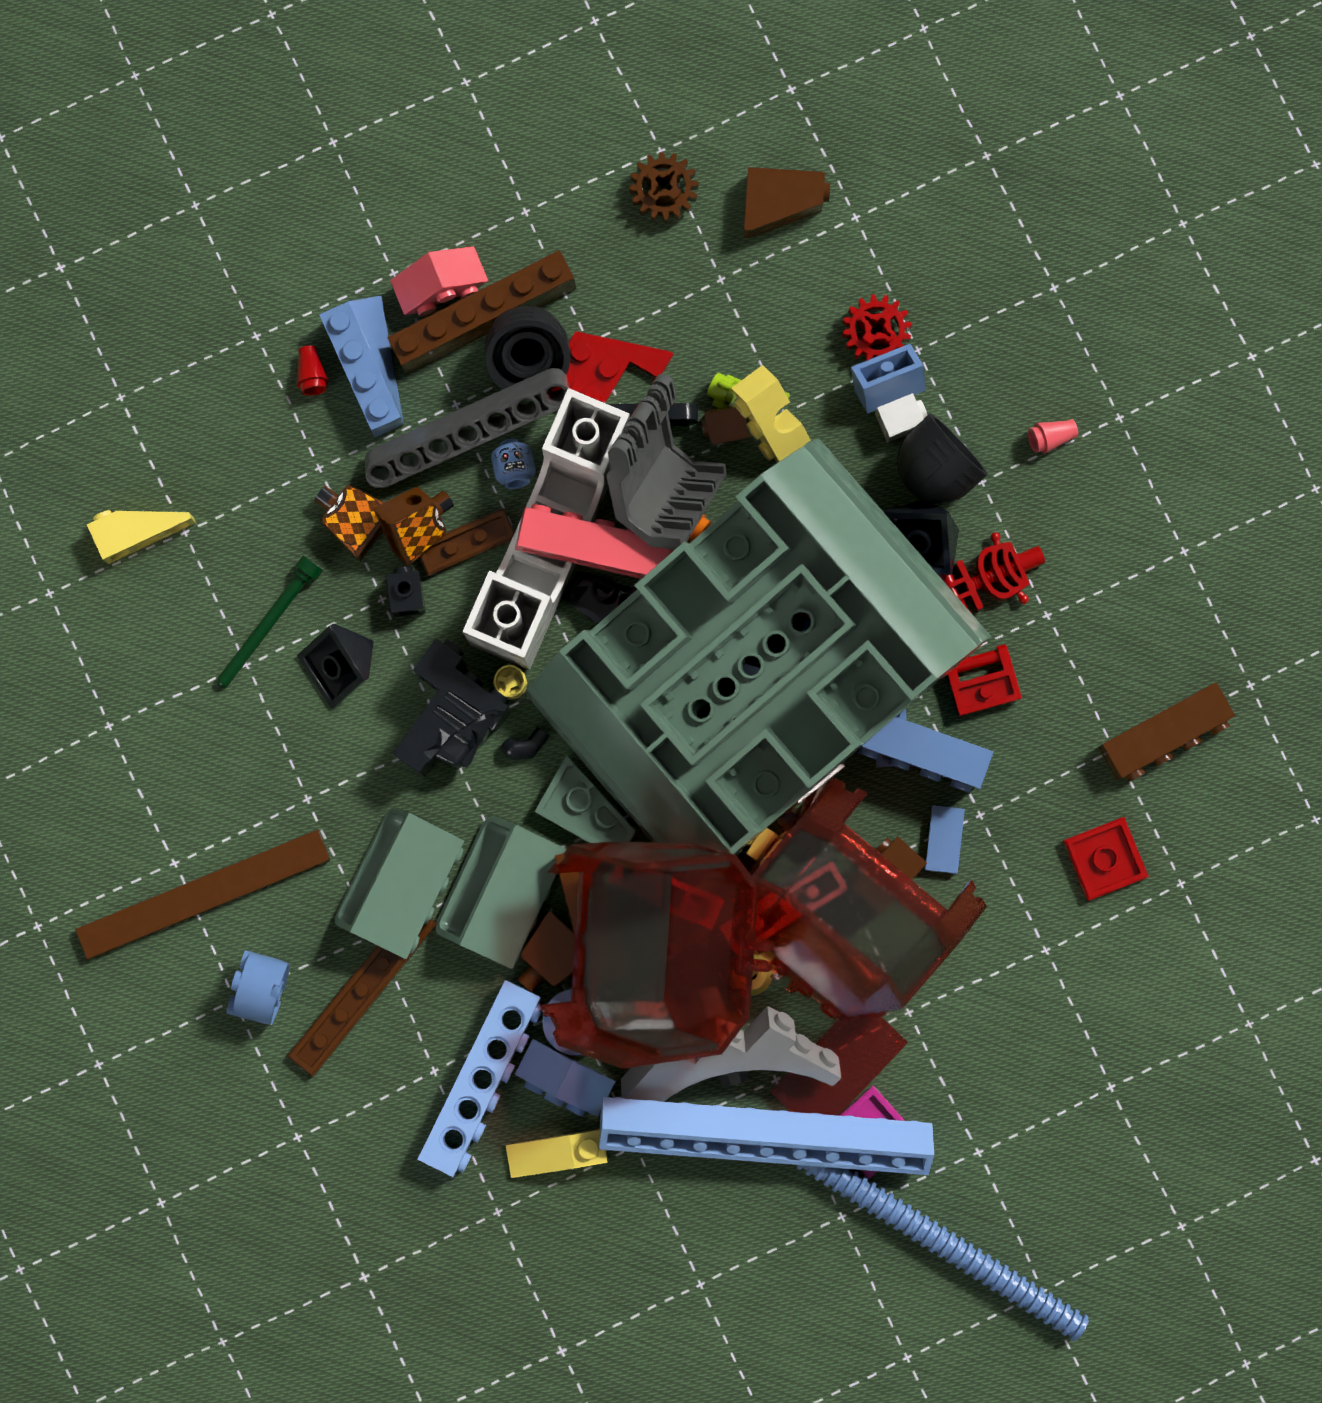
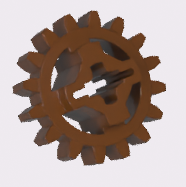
(673, 196)

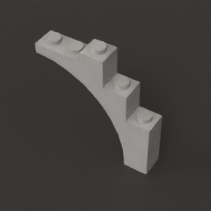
(763, 1045)

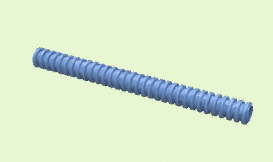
(953, 1249)

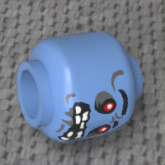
(513, 464)

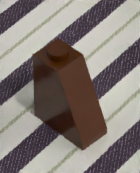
(781, 198)

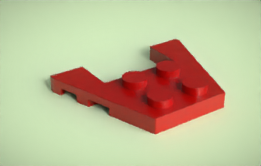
(600, 363)

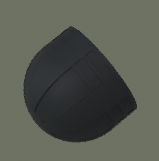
(525, 344)
(937, 463)

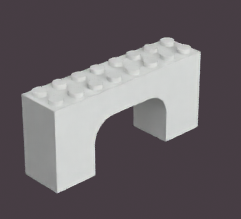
(526, 589)

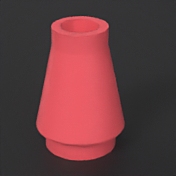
(1050, 435)

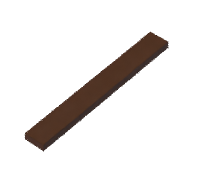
(203, 894)

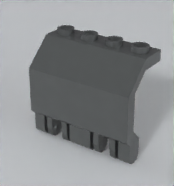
(653, 482)

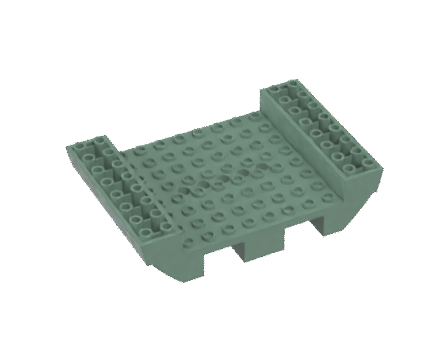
(788, 546)

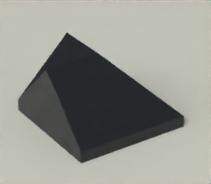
(929, 531)
(337, 662)

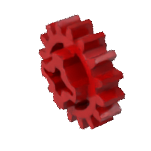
(866, 321)

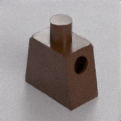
(548, 953)

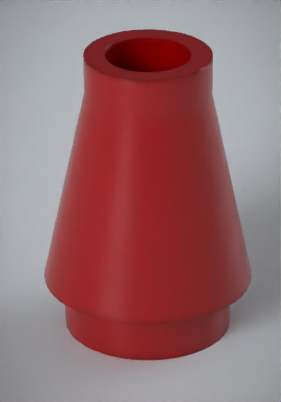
(311, 374)

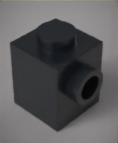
(405, 592)

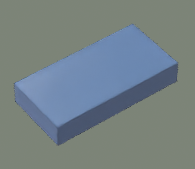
(944, 839)

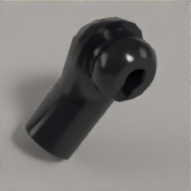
(527, 748)

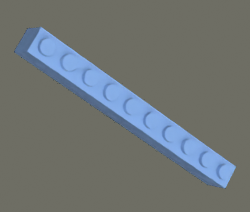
(766, 1136)

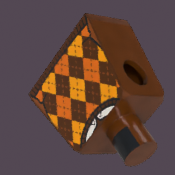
(351, 518)
(413, 522)

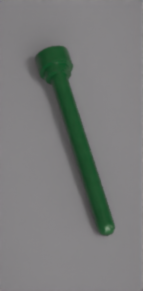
(304, 574)

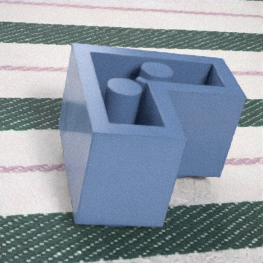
(563, 1079)

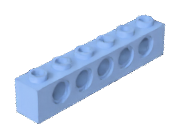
(436, 1151)

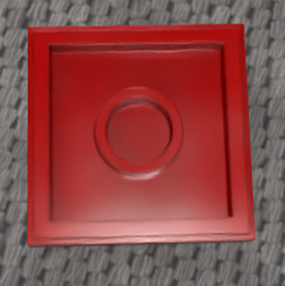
(1105, 858)

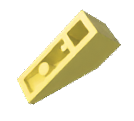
(129, 531)
(555, 1153)

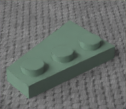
(581, 808)

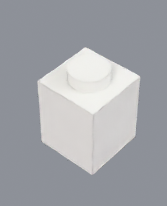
(900, 416)

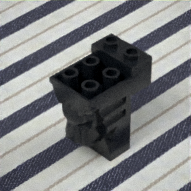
(456, 717)

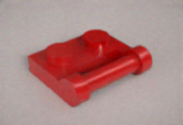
(986, 690)

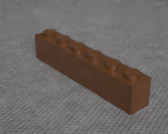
(475, 314)

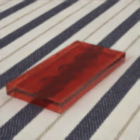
(863, 1052)

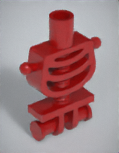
(1019, 564)

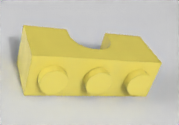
(760, 399)

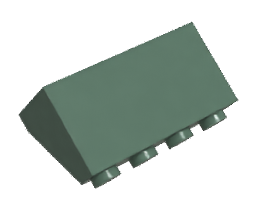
(399, 882)
(499, 891)

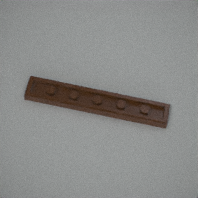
(350, 1006)

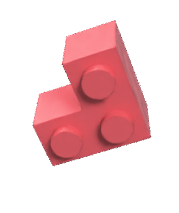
(438, 279)

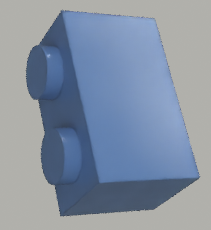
(888, 377)

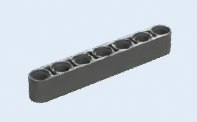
(457, 440)

